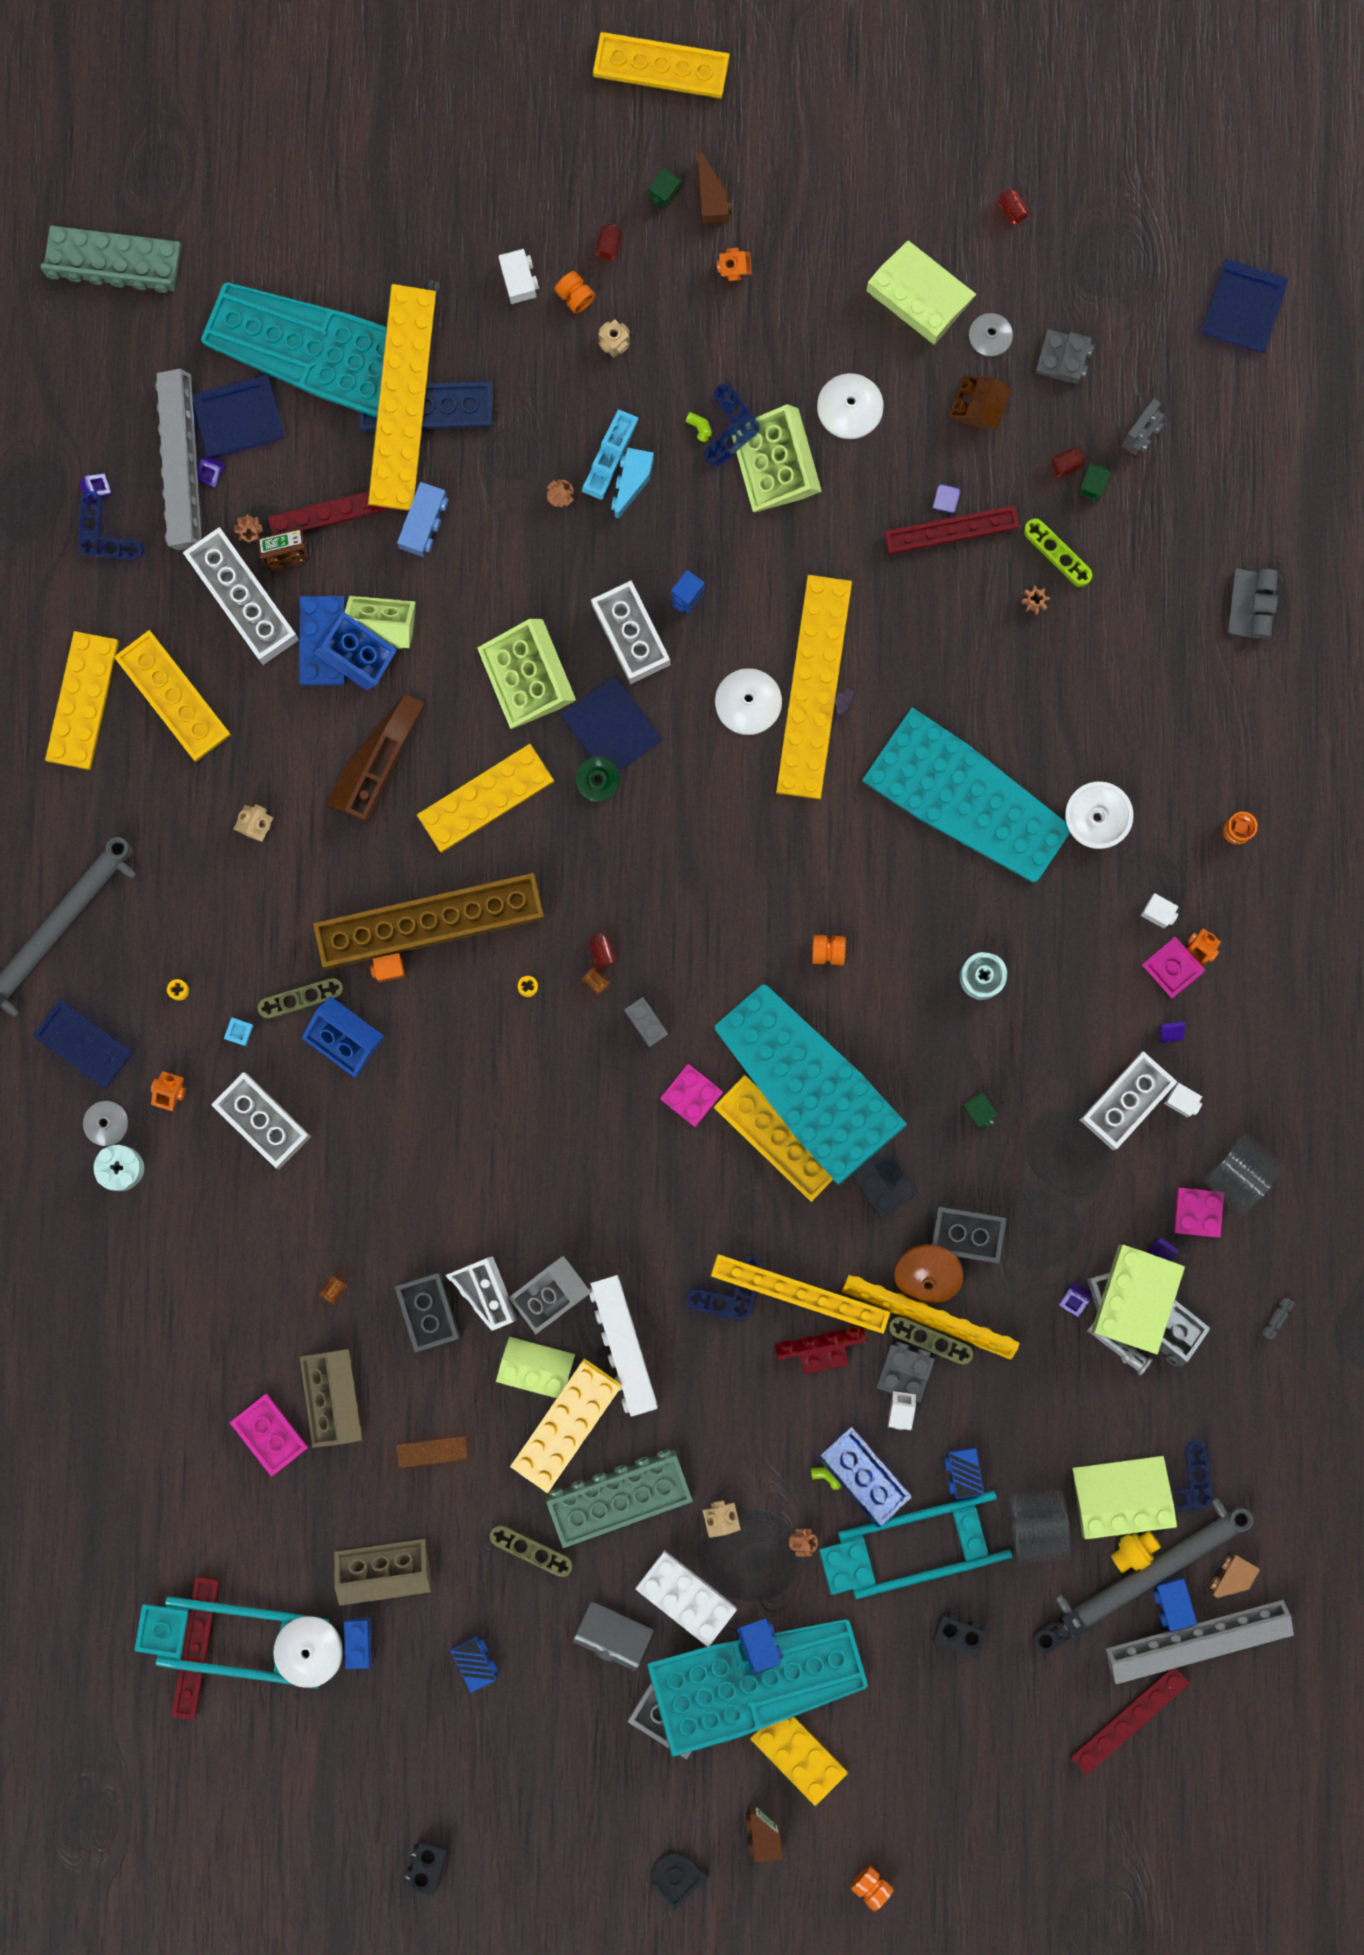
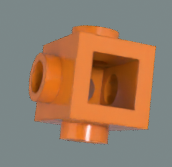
(741, 262)
(1203, 946)
(167, 1091)

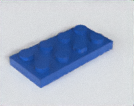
(315, 617)

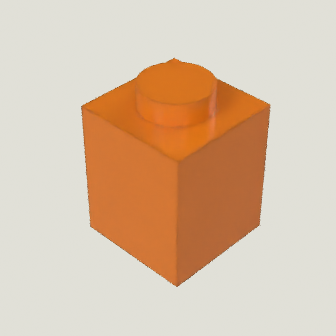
(387, 967)

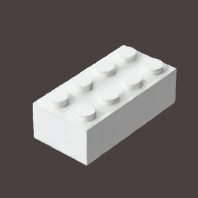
(630, 632)
(1128, 1100)
(261, 1120)
(686, 1598)

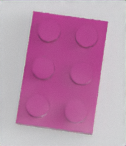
(269, 1435)

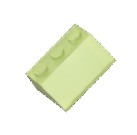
(385, 617)
(535, 1367)

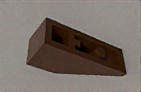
(712, 194)

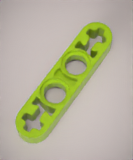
(1061, 549)

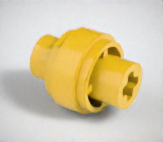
(1135, 1551)

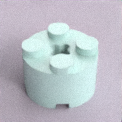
(986, 963)
(118, 1155)

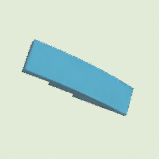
(610, 454)

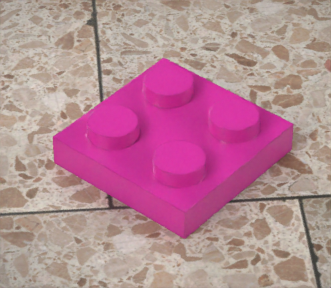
(1173, 967)
(691, 1095)
(1198, 1212)

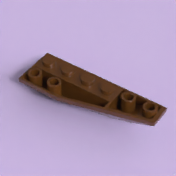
(374, 762)

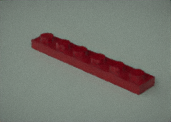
(325, 514)
(951, 530)
(195, 1649)
(1129, 1720)

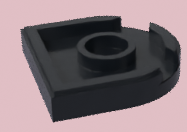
(676, 1878)

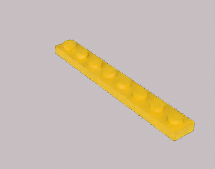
(800, 1294)
(930, 1317)

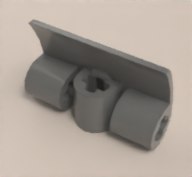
(1253, 603)
(613, 1636)

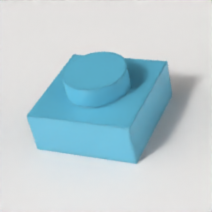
(238, 1031)

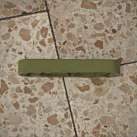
(301, 1001)
(929, 1343)
(529, 1554)

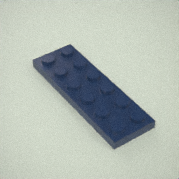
(450, 407)

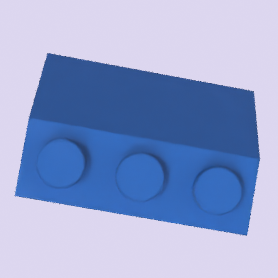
(354, 651)
(342, 1036)

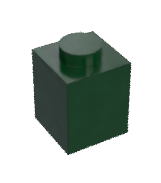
(664, 189)
(1094, 482)
(980, 1111)

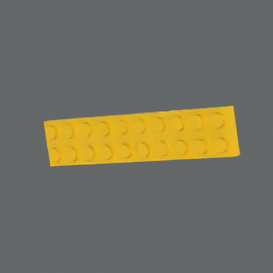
(401, 397)
(814, 687)

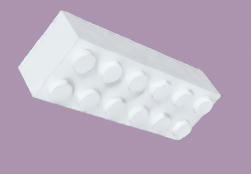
(241, 596)
(624, 1346)

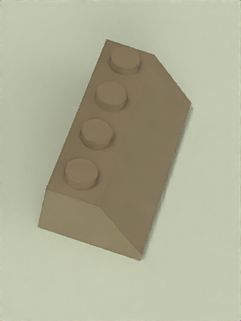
(330, 1398)
(382, 1572)

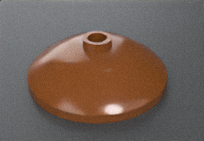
(930, 1265)

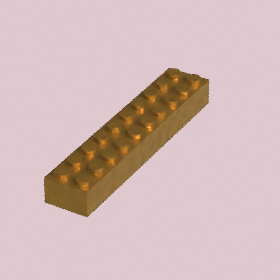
(428, 921)

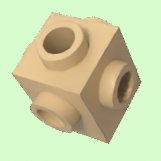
(616, 344)
(253, 822)
(721, 1519)

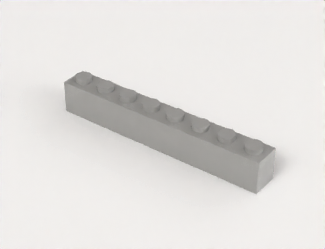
(178, 459)
(1199, 1642)

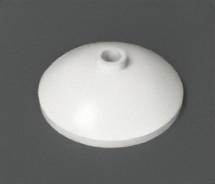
(845, 419)
(744, 716)
(1105, 801)
(323, 1645)

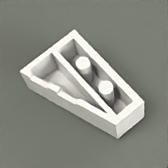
(486, 1292)

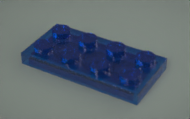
(83, 1044)
(864, 1477)

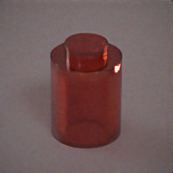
(1013, 206)
(608, 242)
(1068, 462)
(602, 950)

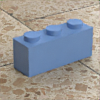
(423, 519)

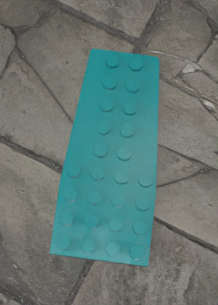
(301, 345)
(966, 797)
(809, 1084)
(716, 1698)

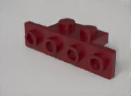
(823, 1350)

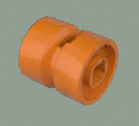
(573, 290)
(1240, 828)
(828, 950)
(868, 1885)

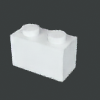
(517, 276)

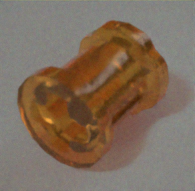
(595, 981)
(333, 1289)

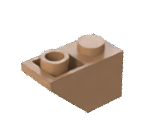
(1235, 1576)

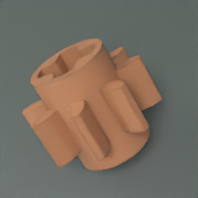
(560, 493)
(248, 528)
(1031, 603)
(803, 1542)

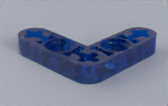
(739, 423)
(95, 534)
(730, 1302)
(1191, 1493)

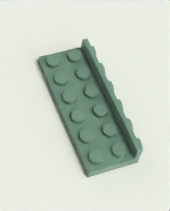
(111, 259)
(618, 1498)

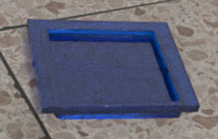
(1244, 305)
(238, 416)
(611, 725)

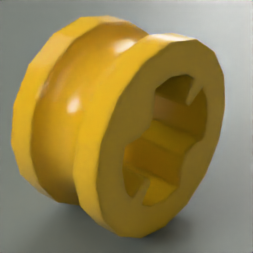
(173, 984)
(529, 993)

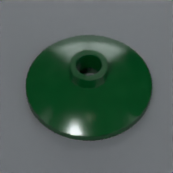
(586, 779)

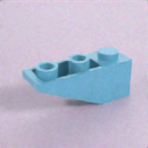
(635, 475)

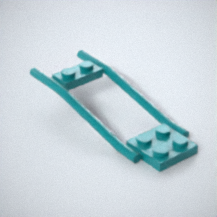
(849, 1565)
(164, 1631)

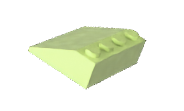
(920, 291)
(778, 461)
(526, 673)
(1138, 1299)
(1124, 1497)

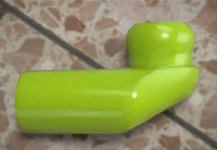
(702, 426)
(823, 1472)

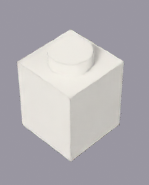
(1160, 911)
(1183, 1100)
(902, 1410)

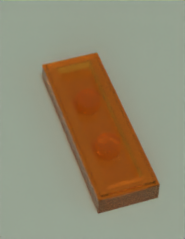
(432, 1452)

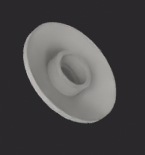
(990, 344)
(116, 1126)

